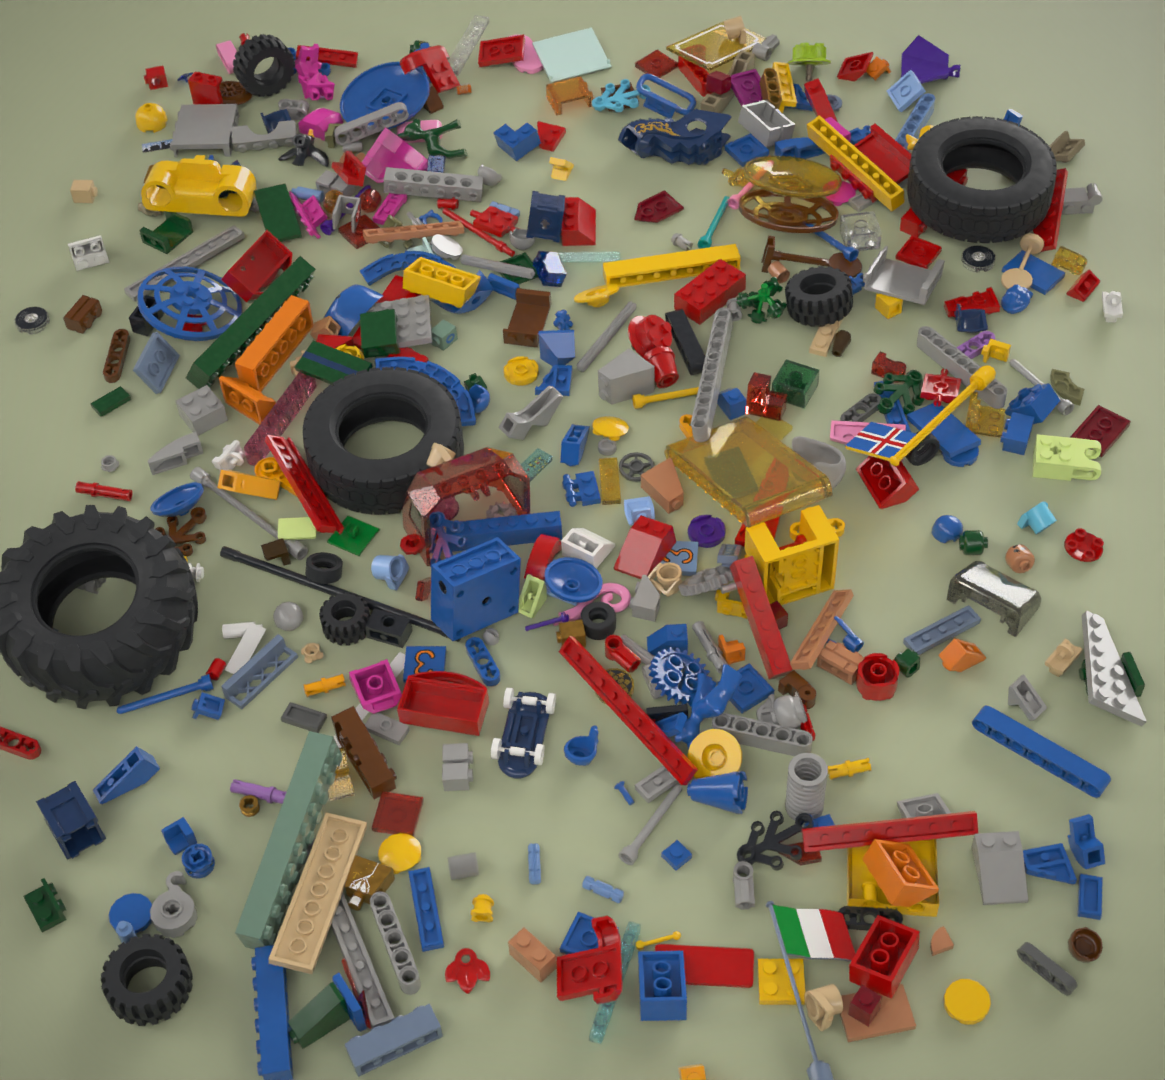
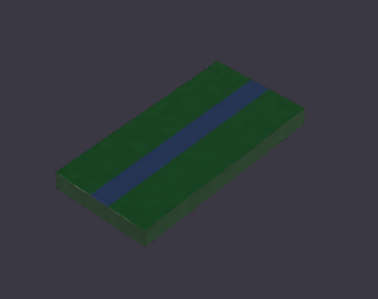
(329, 363)

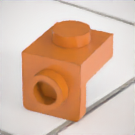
(877, 68)

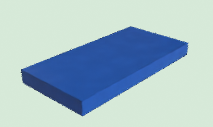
(951, 433)

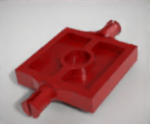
(494, 221)
(940, 387)

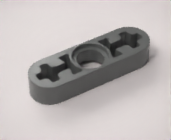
(863, 404)
(1047, 968)

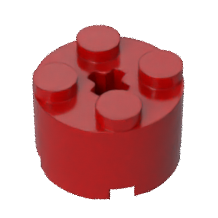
(877, 677)

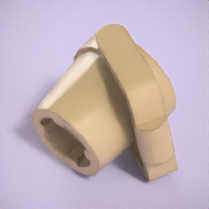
(439, 455)
(669, 578)

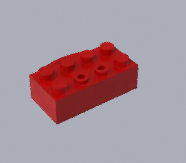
(259, 267)
(437, 704)

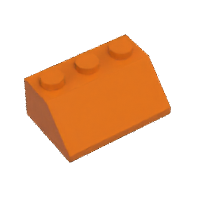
(246, 399)
(899, 873)

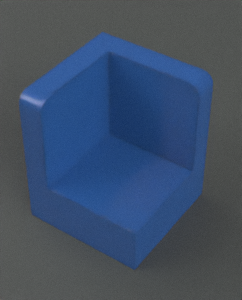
(179, 836)

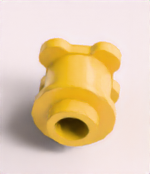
(482, 908)

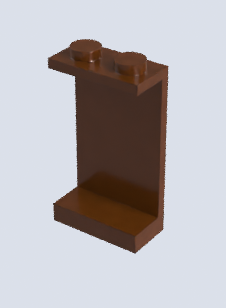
(528, 317)

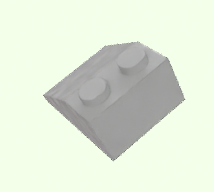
(1000, 867)

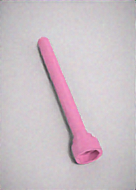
(733, 201)

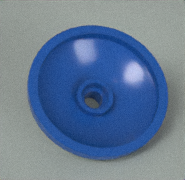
(178, 500)
(573, 580)

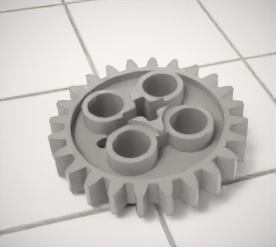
(706, 580)

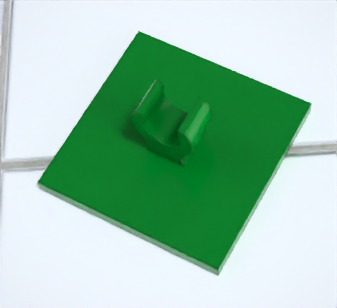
(354, 536)

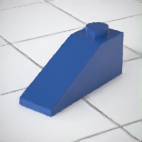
(574, 444)
(127, 775)

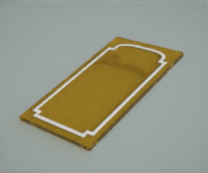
(712, 48)

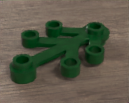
(912, 378)

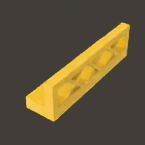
(786, 85)

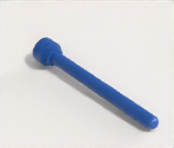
(849, 253)
(203, 684)

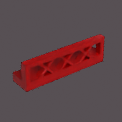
(351, 170)

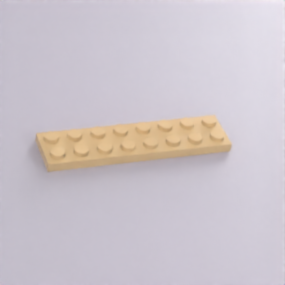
(317, 894)

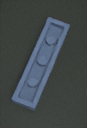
(728, 554)
(942, 630)

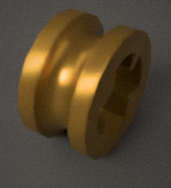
(249, 812)

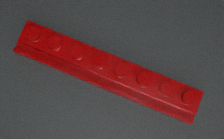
(304, 484)

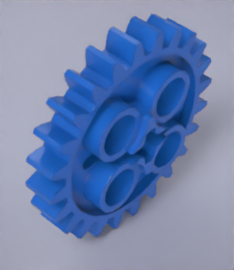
(667, 674)

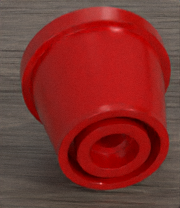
(664, 366)

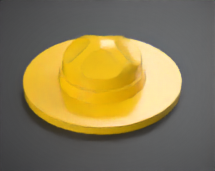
(597, 296)
(715, 753)

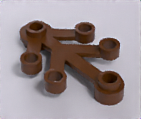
(198, 516)

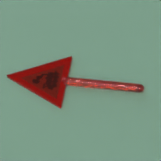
(361, 999)

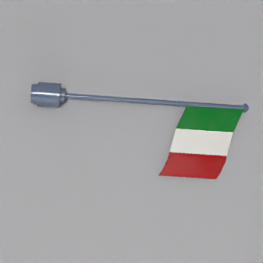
(811, 936)

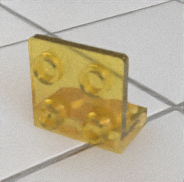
(984, 419)

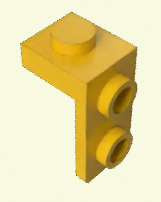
(727, 606)

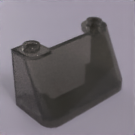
(996, 592)

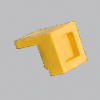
(888, 305)

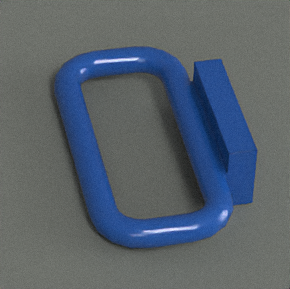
(661, 105)

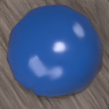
(480, 398)
(947, 528)

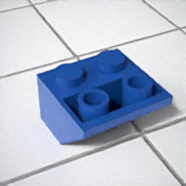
(1034, 402)

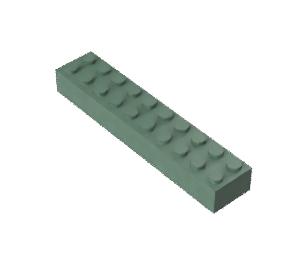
(289, 841)

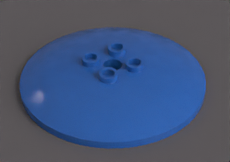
(381, 85)

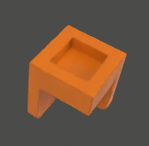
(732, 650)

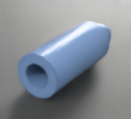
(306, 193)
(125, 931)

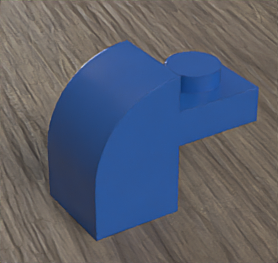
(1083, 843)

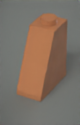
(663, 485)

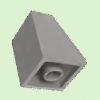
(625, 377)

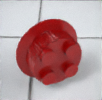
(649, 333)

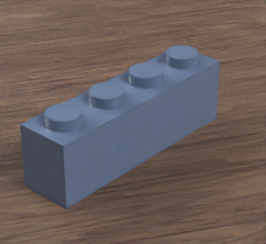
(393, 1039)

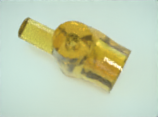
(736, 178)

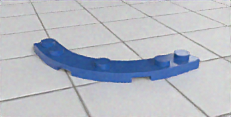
(393, 263)
(442, 375)

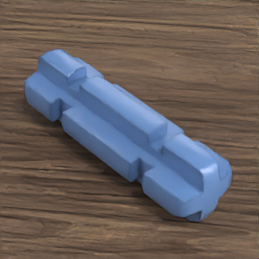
(516, 212)
(534, 864)
(603, 889)

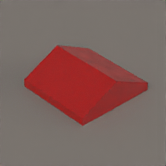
(854, 66)

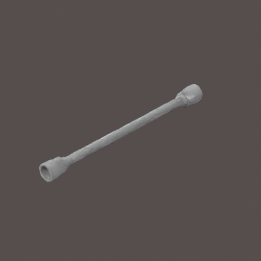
(295, 548)

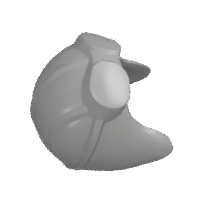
(822, 456)

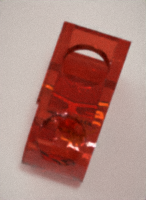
(883, 365)

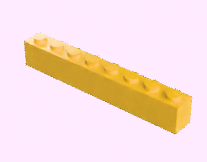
(834, 143)
(668, 266)

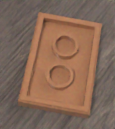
(892, 1017)

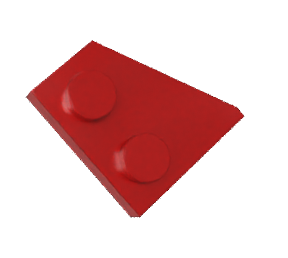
(550, 135)

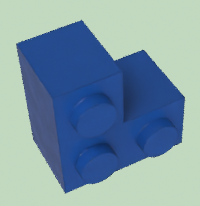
(517, 142)

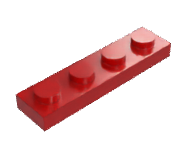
(334, 57)

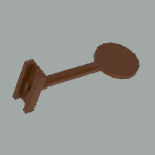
(836, 260)

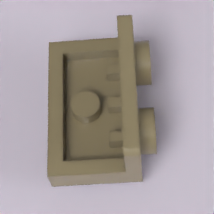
(1066, 148)

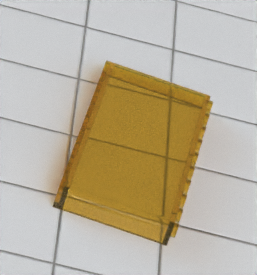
(750, 472)

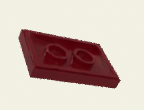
(1103, 427)

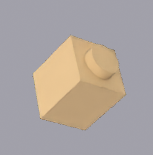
(83, 191)

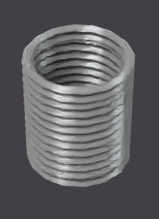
(463, 866)

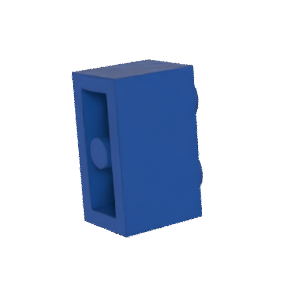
(1017, 433)

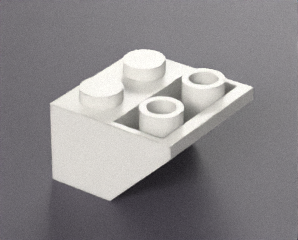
(88, 253)
(586, 546)

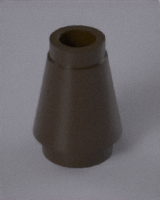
(841, 342)

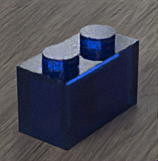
(549, 268)

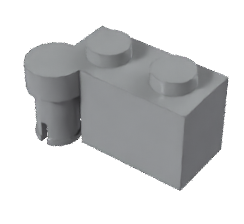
(1079, 201)

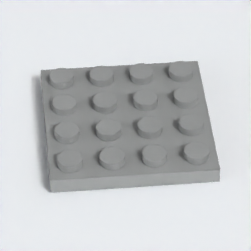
(413, 319)

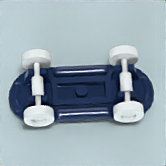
(523, 733)

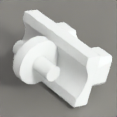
(1112, 306)
(231, 456)

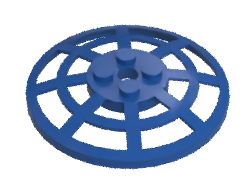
(181, 299)

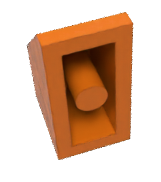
(961, 655)

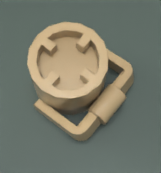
(735, 29)
(823, 1004)

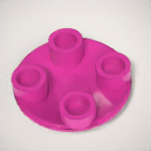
(843, 195)

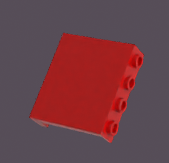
(884, 153)

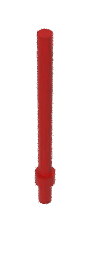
(499, 245)

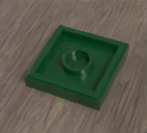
(520, 260)

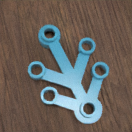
(621, 98)

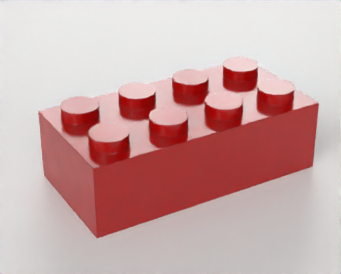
(710, 291)

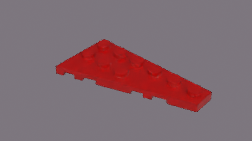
(1049, 227)

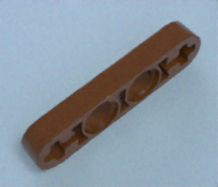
(113, 355)

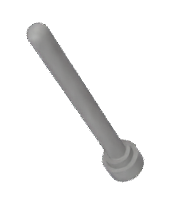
(1064, 406)
(629, 853)

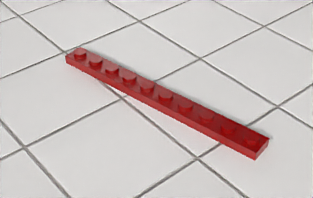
(628, 711)

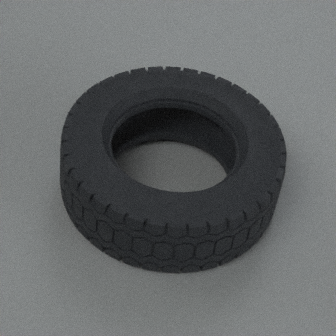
(976, 212)
(371, 399)

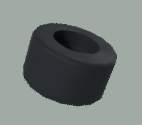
(595, 611)

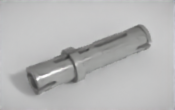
(713, 652)

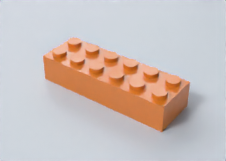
(275, 343)

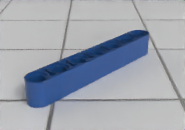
(1041, 751)

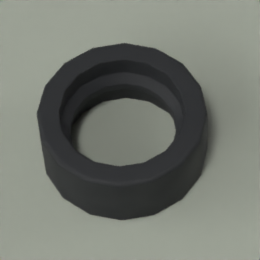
(926, 453)
(327, 560)

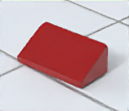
(1083, 286)

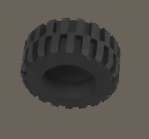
(252, 54)
(819, 296)
(158, 1002)

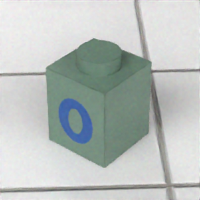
(444, 335)

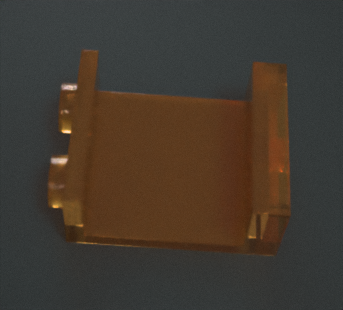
(567, 91)

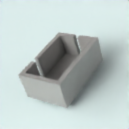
(766, 122)

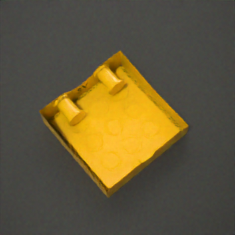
(865, 892)

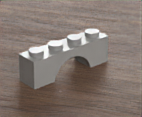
(245, 139)

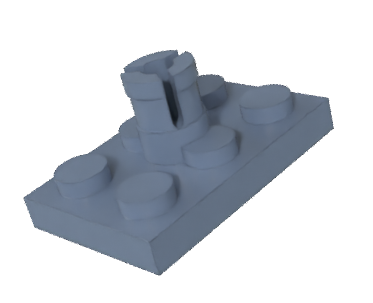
(156, 362)

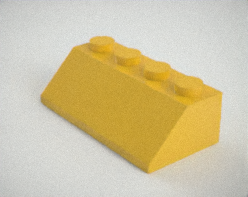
(440, 282)

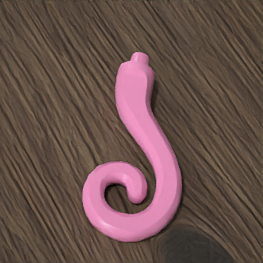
(607, 589)

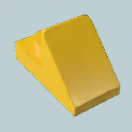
(561, 168)

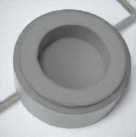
(607, 447)

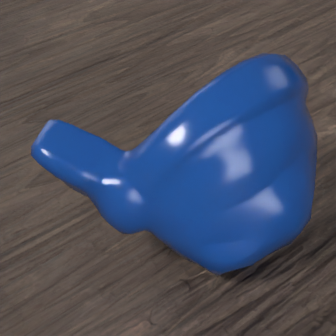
(1016, 299)
(582, 749)

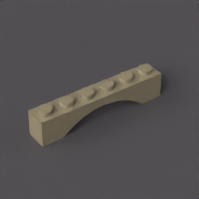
(717, 103)

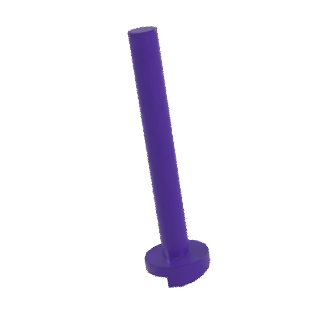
(564, 618)

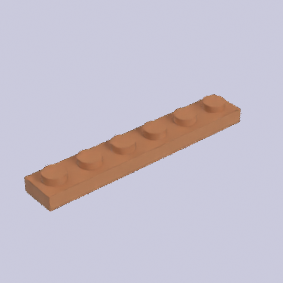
(412, 231)
(821, 630)

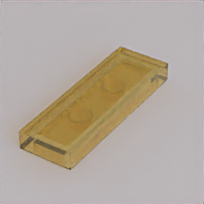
(609, 481)

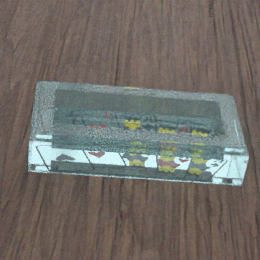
(536, 463)

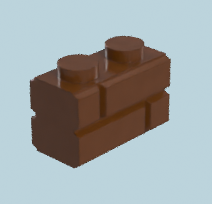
(82, 314)

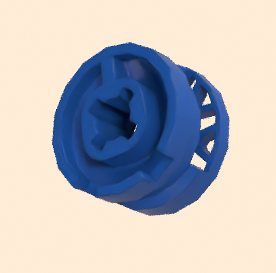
(201, 867)

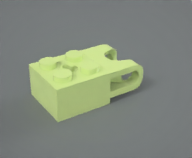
(1065, 458)

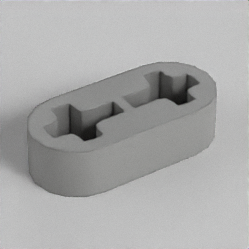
(651, 686)

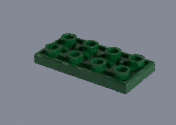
(278, 212)

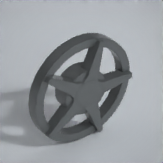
(635, 466)

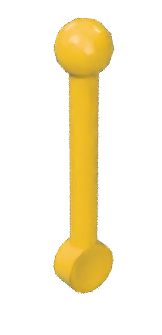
(640, 944)

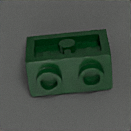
(45, 907)

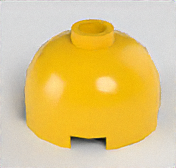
(150, 117)

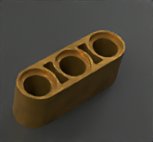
(770, 87)

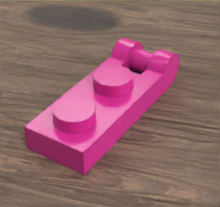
(389, 206)

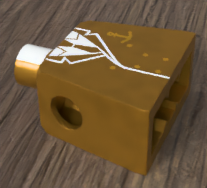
(366, 879)

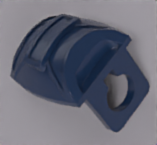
(271, 120)
(970, 320)

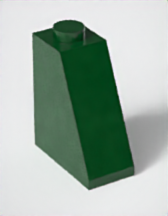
(319, 1017)

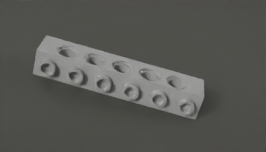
(433, 184)

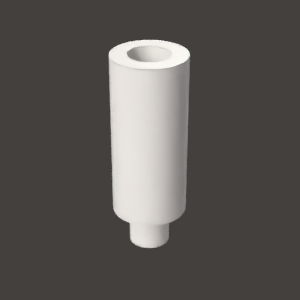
(235, 630)

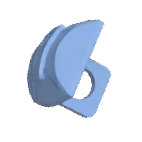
(638, 506)

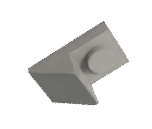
(1024, 695)

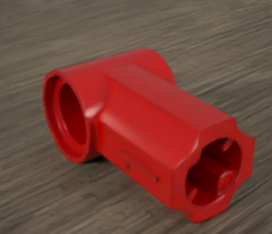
(621, 653)

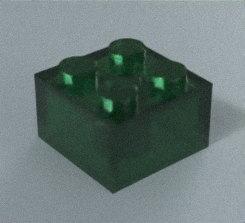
(796, 381)

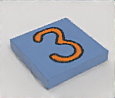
(685, 555)

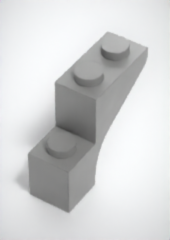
(535, 413)

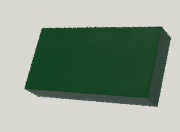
(110, 401)

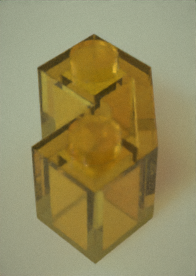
(343, 784)

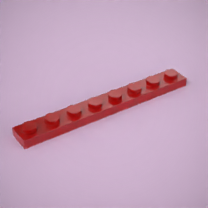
(890, 830)

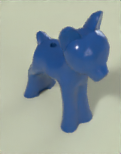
(709, 701)

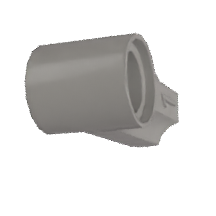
(764, 50)
(743, 886)

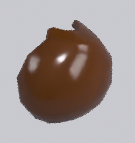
(1085, 945)

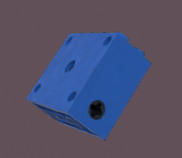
(475, 588)

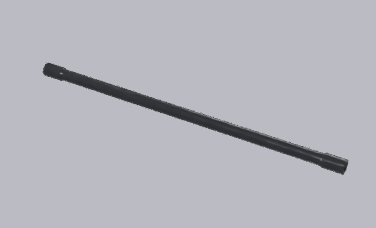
(237, 556)

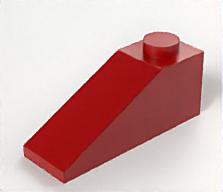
(818, 99)

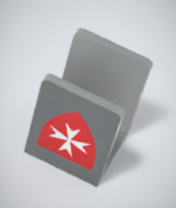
(340, 208)

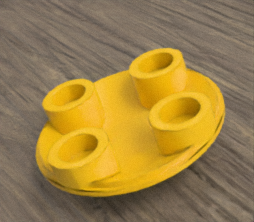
(610, 427)
(400, 852)

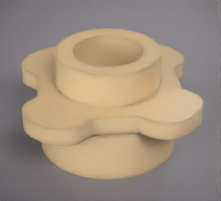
(311, 648)

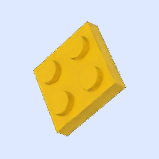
(775, 982)

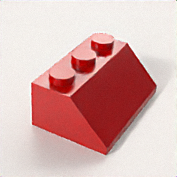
(578, 223)
(885, 482)

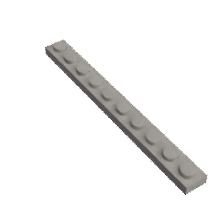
(359, 962)

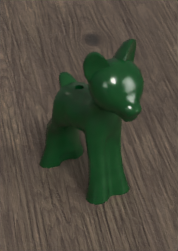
(414, 132)

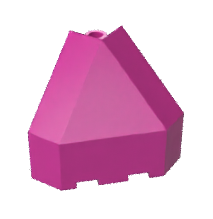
(394, 153)

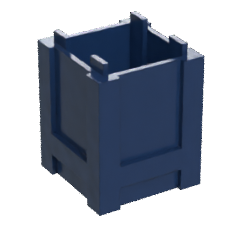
(544, 208)
(71, 820)

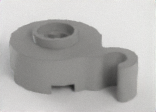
(173, 901)

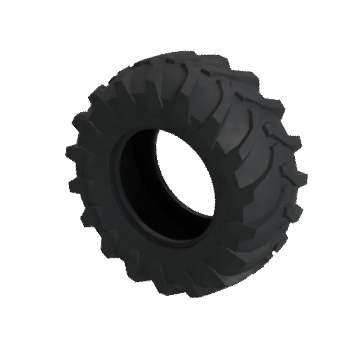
(122, 655)

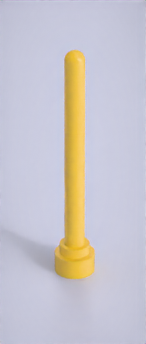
(641, 400)

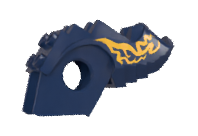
(673, 139)

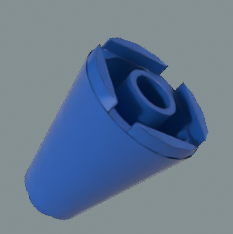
(721, 791)

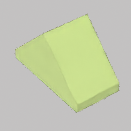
(532, 596)

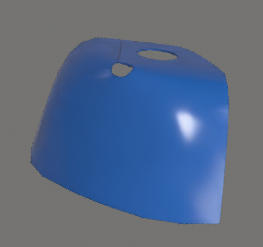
(482, 292)
(349, 306)

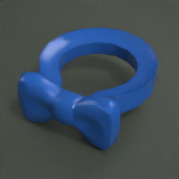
(430, 214)

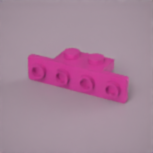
(311, 213)

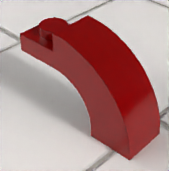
(542, 555)

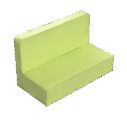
(296, 528)

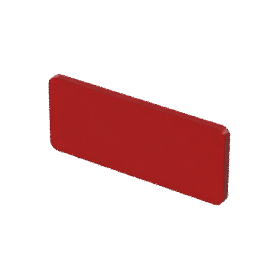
(715, 965)

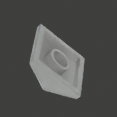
(922, 806)

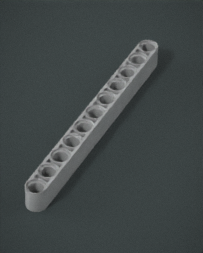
(712, 375)

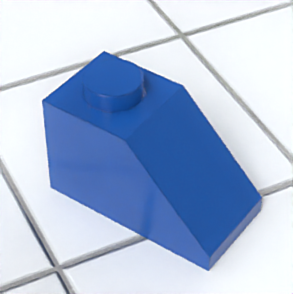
(732, 403)
(668, 636)

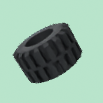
(344, 606)

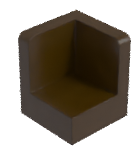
(275, 550)

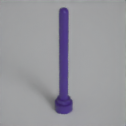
(327, 226)

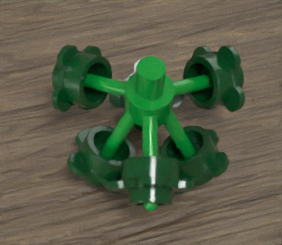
(756, 300)

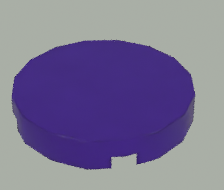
(706, 531)

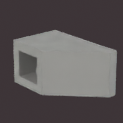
(646, 601)

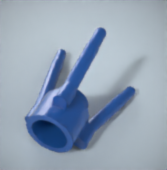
(851, 641)

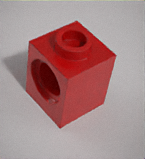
(156, 77)

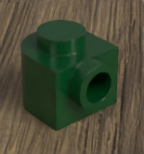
(908, 662)

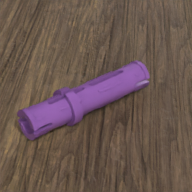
(269, 794)

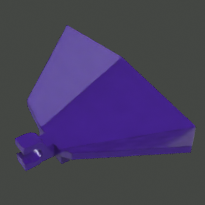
(927, 61)

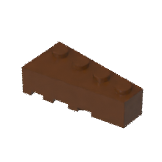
(363, 752)

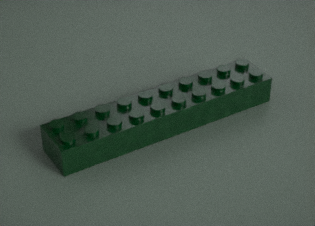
(249, 324)

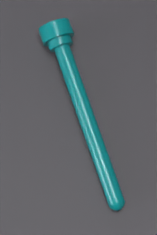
(706, 241)

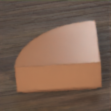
(941, 942)

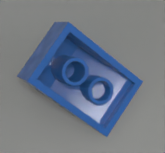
(662, 986)

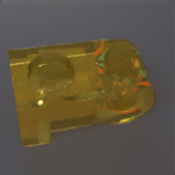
(1069, 260)

